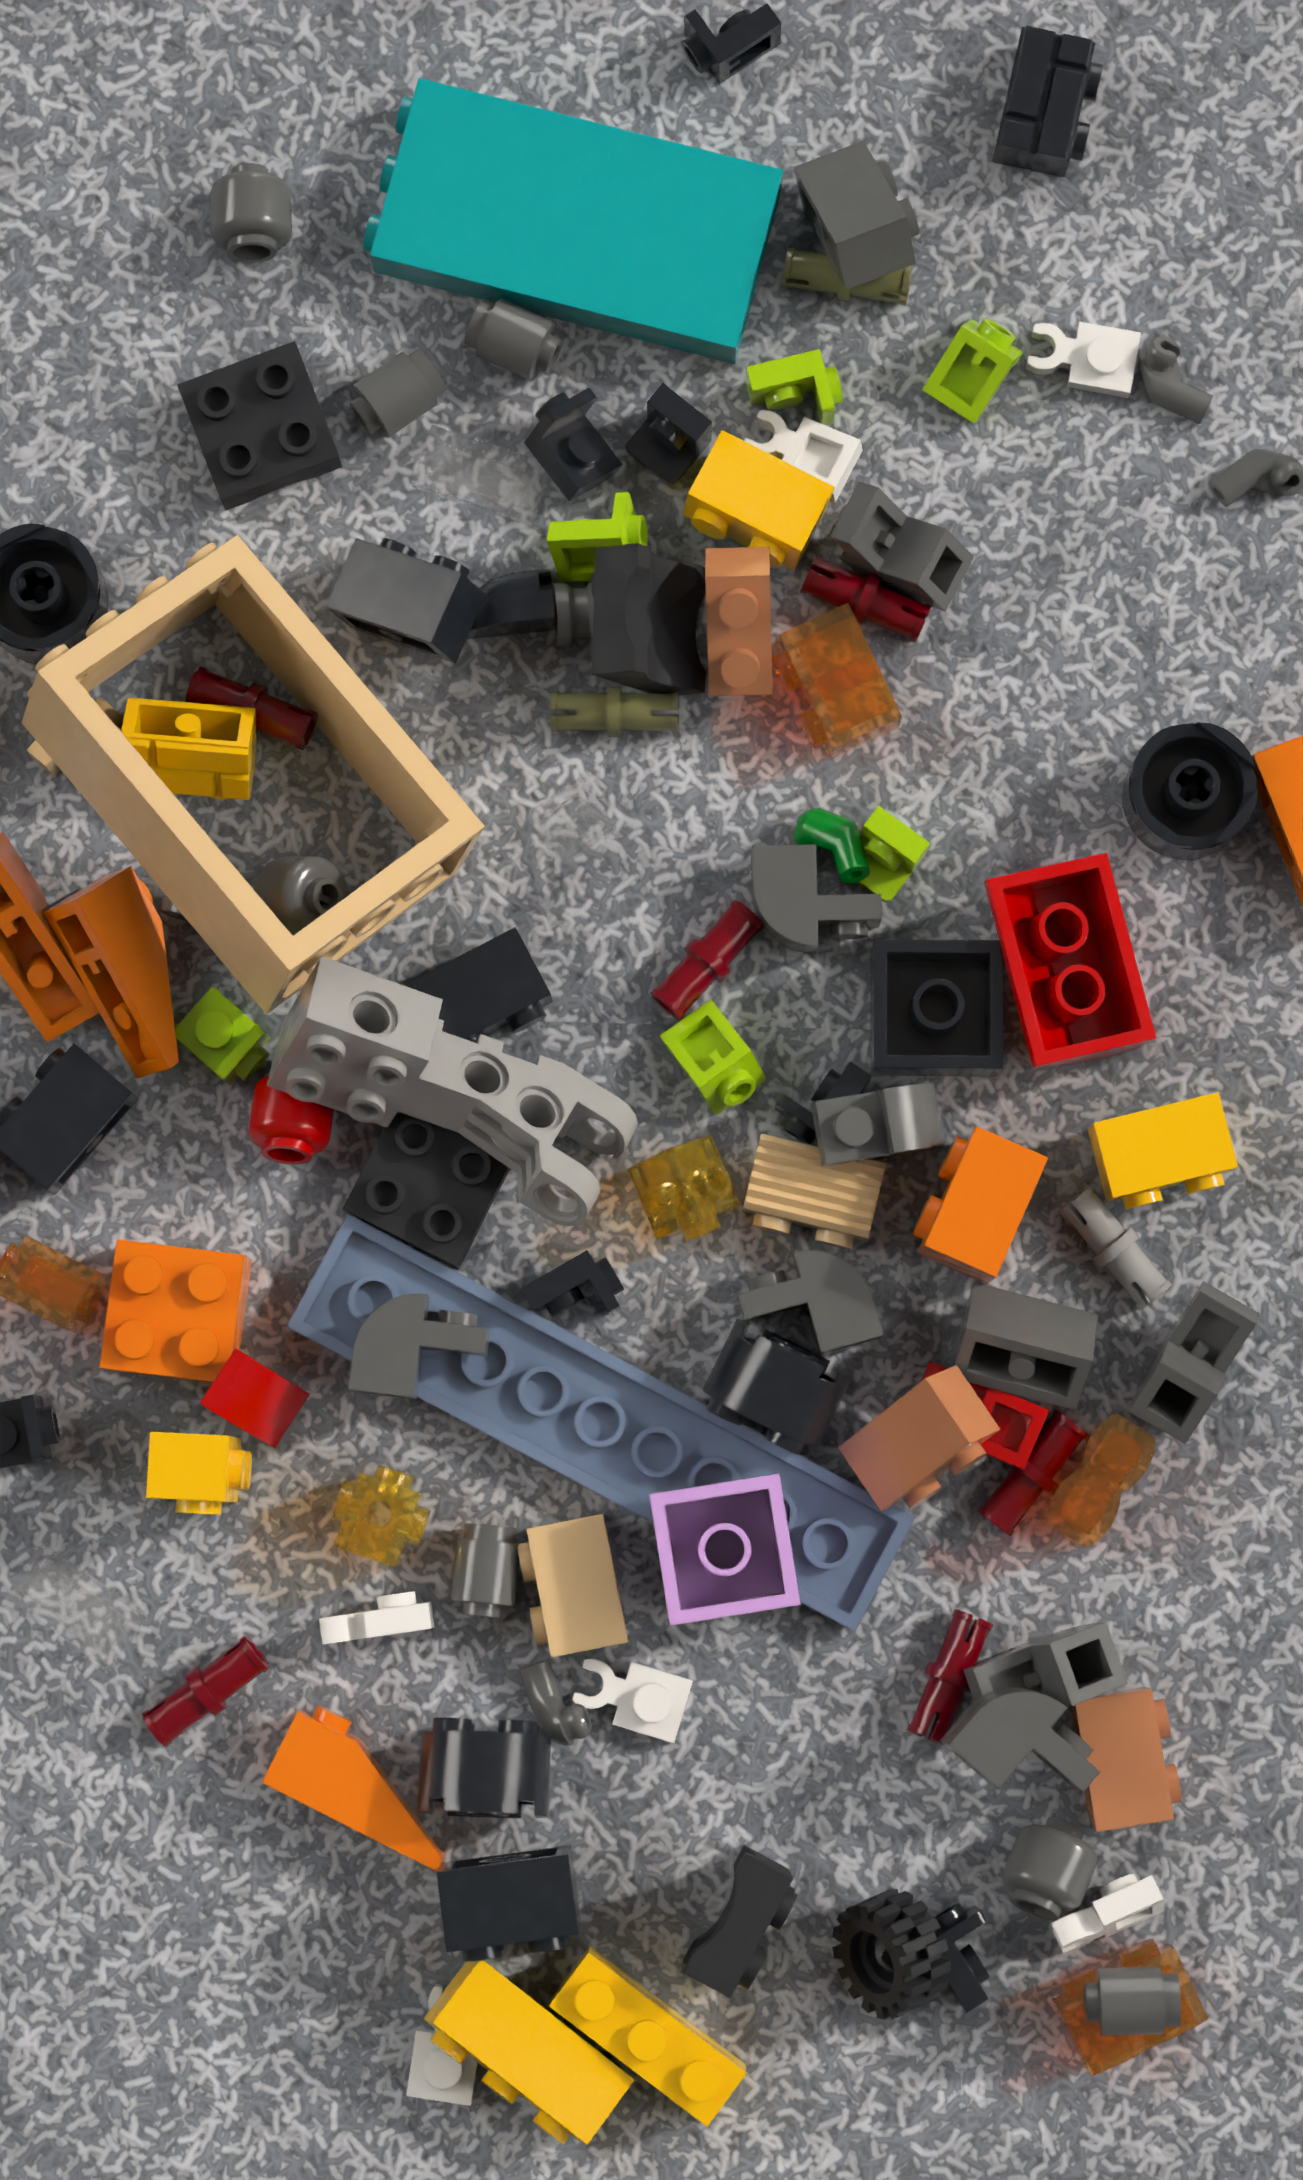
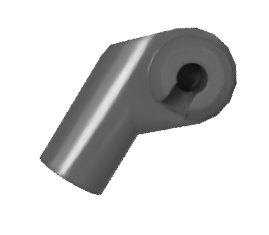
(1165, 383)
(1258, 471)
(548, 1706)

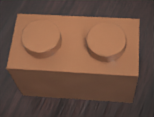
(738, 621)
(920, 1438)
(1128, 1752)

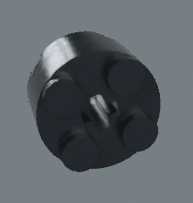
(74, 584)
(1173, 759)
(775, 1386)
(484, 1770)

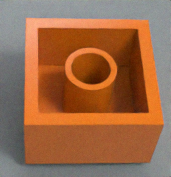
(981, 1204)
(174, 1310)

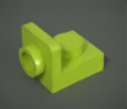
(973, 368)
(785, 379)
(574, 542)
(891, 853)
(223, 1038)
(714, 1057)

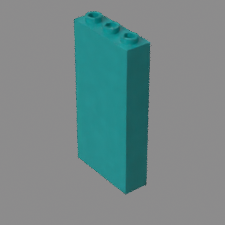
(574, 219)

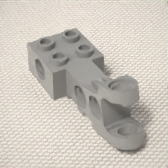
(383, 1052)

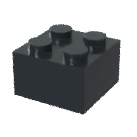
(936, 1008)
(509, 1902)

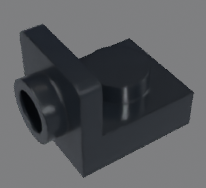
(740, 41)
(670, 436)
(571, 446)
(800, 1121)
(561, 1286)
(27, 1431)
(966, 1968)

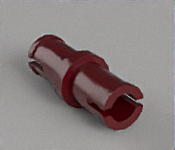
(866, 598)
(272, 714)
(707, 960)
(1023, 1487)
(946, 1676)
(205, 1691)

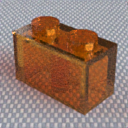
(836, 681)
(51, 1284)

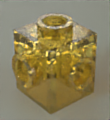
(685, 1189)
(359, 1531)

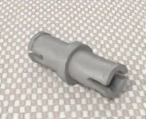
(1115, 1247)

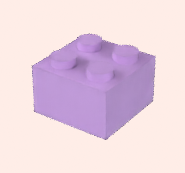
(724, 1549)

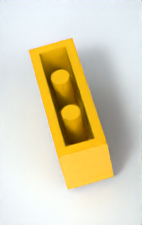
(648, 2036)
(526, 2052)

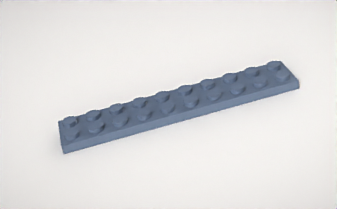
(600, 1414)

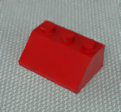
(1070, 962)

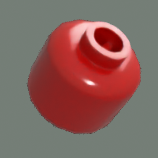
(286, 1127)

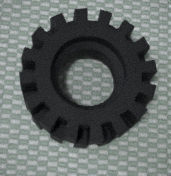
(891, 1954)

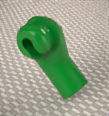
(837, 835)

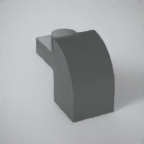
(901, 550)
(789, 903)
(878, 1124)
(834, 1296)
(393, 1341)
(1192, 1362)
(1062, 1665)
(1007, 1726)

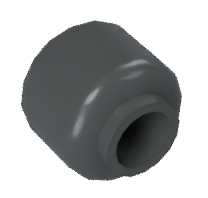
(250, 213)
(300, 889)
(1049, 1869)

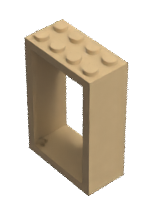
(170, 841)

